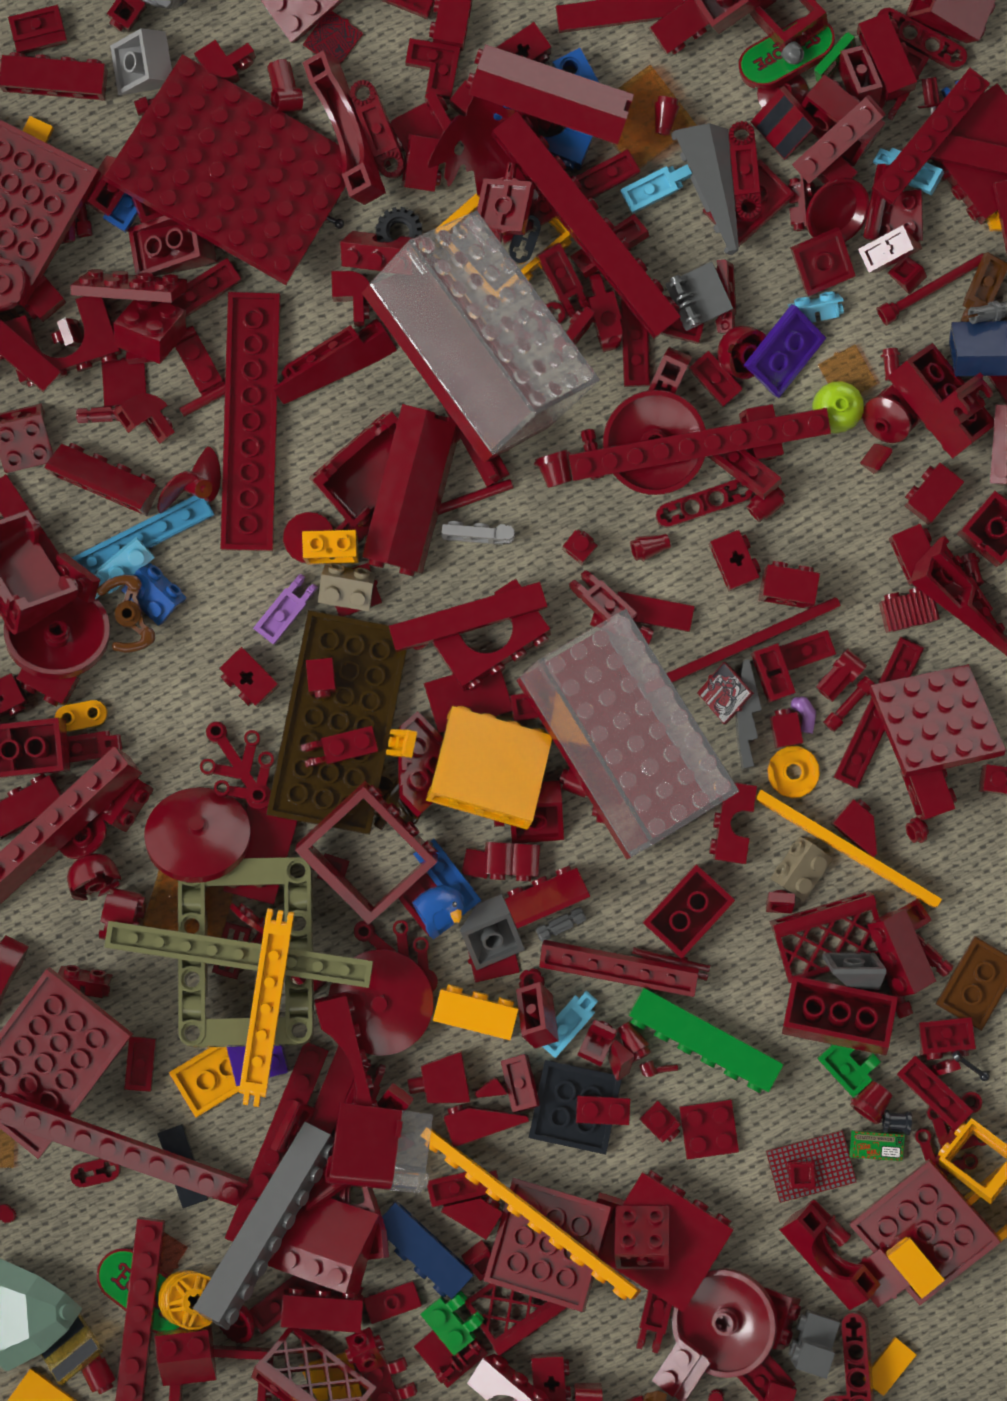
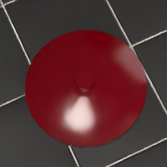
(648, 417)
(63, 642)
(197, 835)
(394, 1007)
(729, 1322)

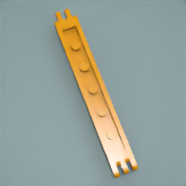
(266, 1006)

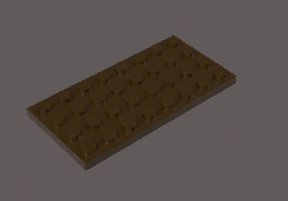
(365, 696)

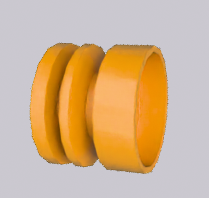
(174, 1299)

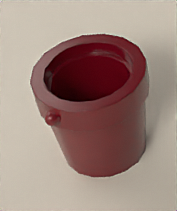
(555, 468)
(872, 1102)

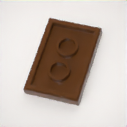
(976, 983)

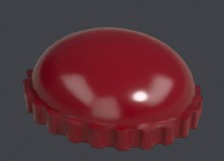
(243, 1328)

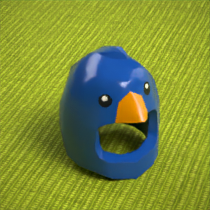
(439, 909)

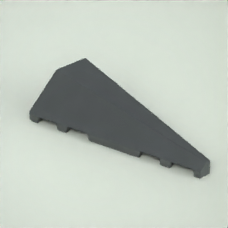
(709, 157)

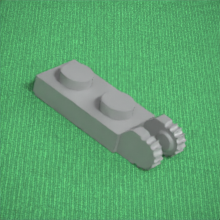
(478, 533)

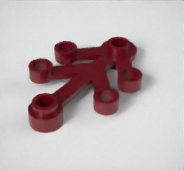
(241, 768)
(402, 943)
(943, 1137)

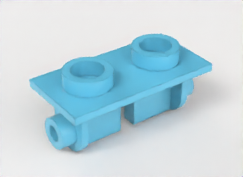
(826, 305)

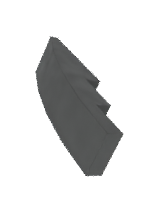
(745, 723)

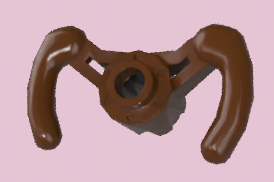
(137, 618)

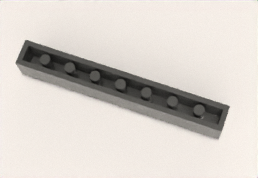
(265, 1227)

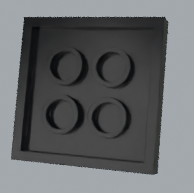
(556, 1116)

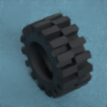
(397, 216)

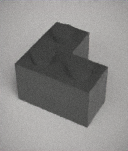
(814, 1343)

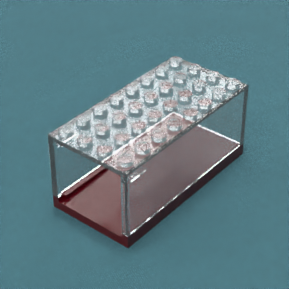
(479, 335)
(626, 734)

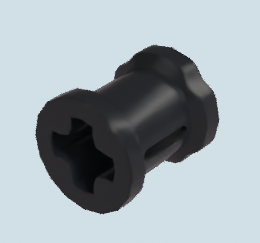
(897, 1122)

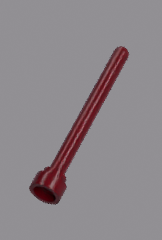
(890, 311)

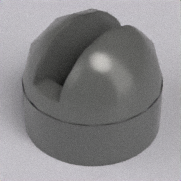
(793, 53)

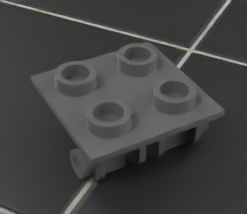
(699, 295)

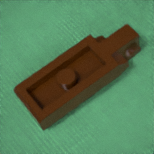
(984, 283)

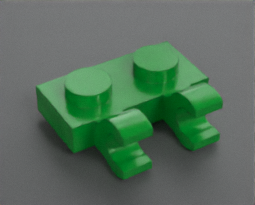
(846, 1070)
(448, 1325)

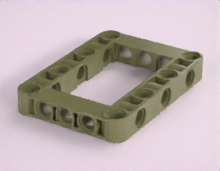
(298, 998)

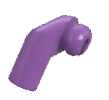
(807, 711)

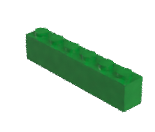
(704, 1039)

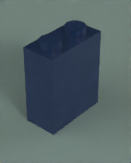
(979, 348)

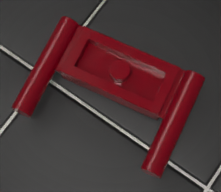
(201, 370)

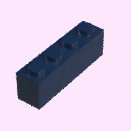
(425, 1251)

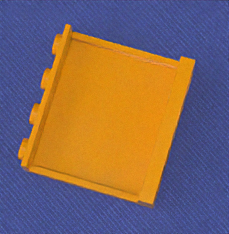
(490, 767)

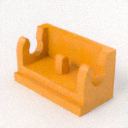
(914, 1266)

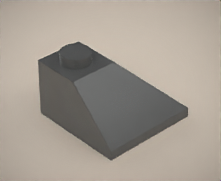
(491, 933)
(857, 969)

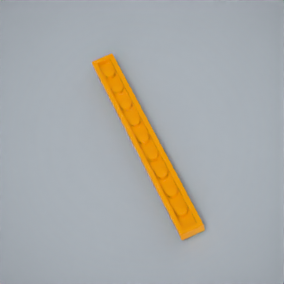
(537, 1220)

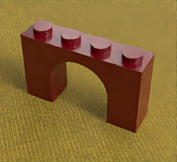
(96, 345)
(472, 667)

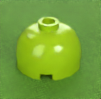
(843, 405)

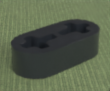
(530, 242)

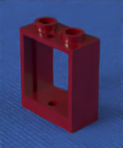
(800, 32)

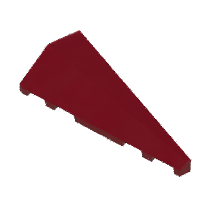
(947, 584)

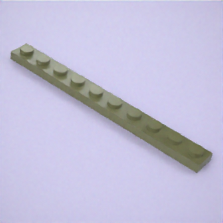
(234, 953)

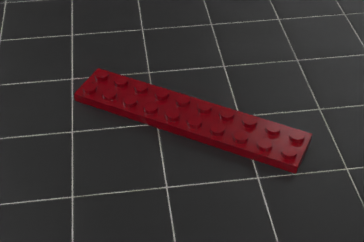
(250, 422)

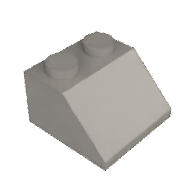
(141, 61)

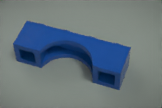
(568, 145)

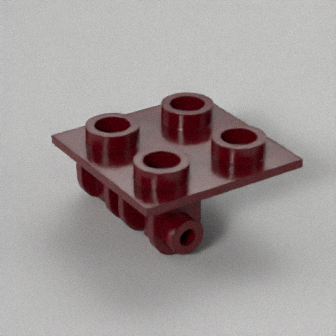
(905, 211)
(445, 1364)

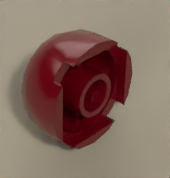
(736, 349)
(92, 875)

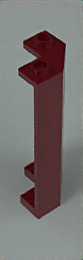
(549, 93)
(411, 490)

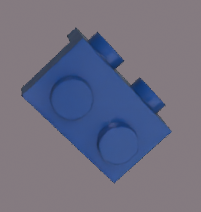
(157, 594)

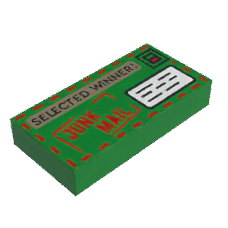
(830, 62)
(877, 1145)

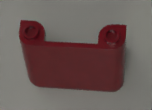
(356, 472)
(27, 578)

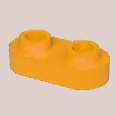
(80, 715)

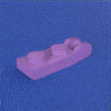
(284, 611)

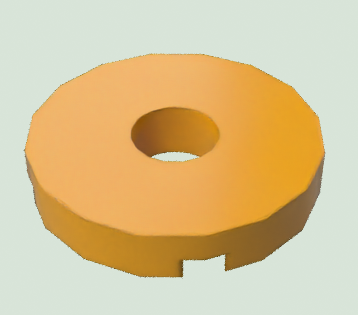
(793, 787)

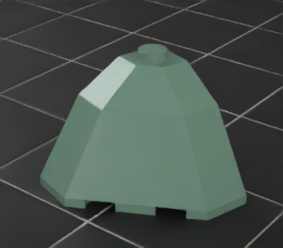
(30, 1315)

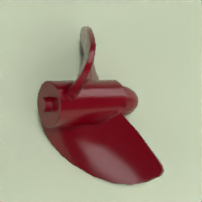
(200, 482)

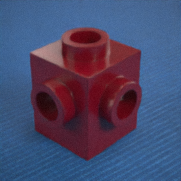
(365, 1351)

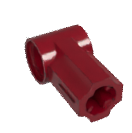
(284, 93)
(844, 671)

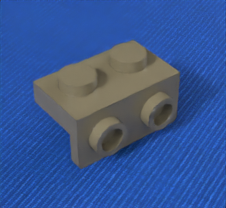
(346, 587)
(801, 868)

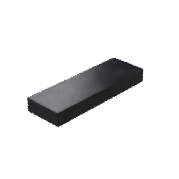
(177, 1142)

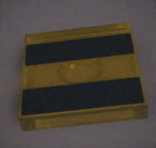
(72, 1351)

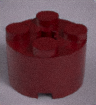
(122, 907)

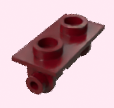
(803, 194)
(96, 980)

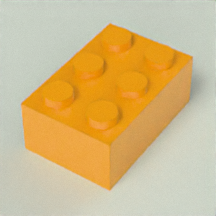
(476, 1012)

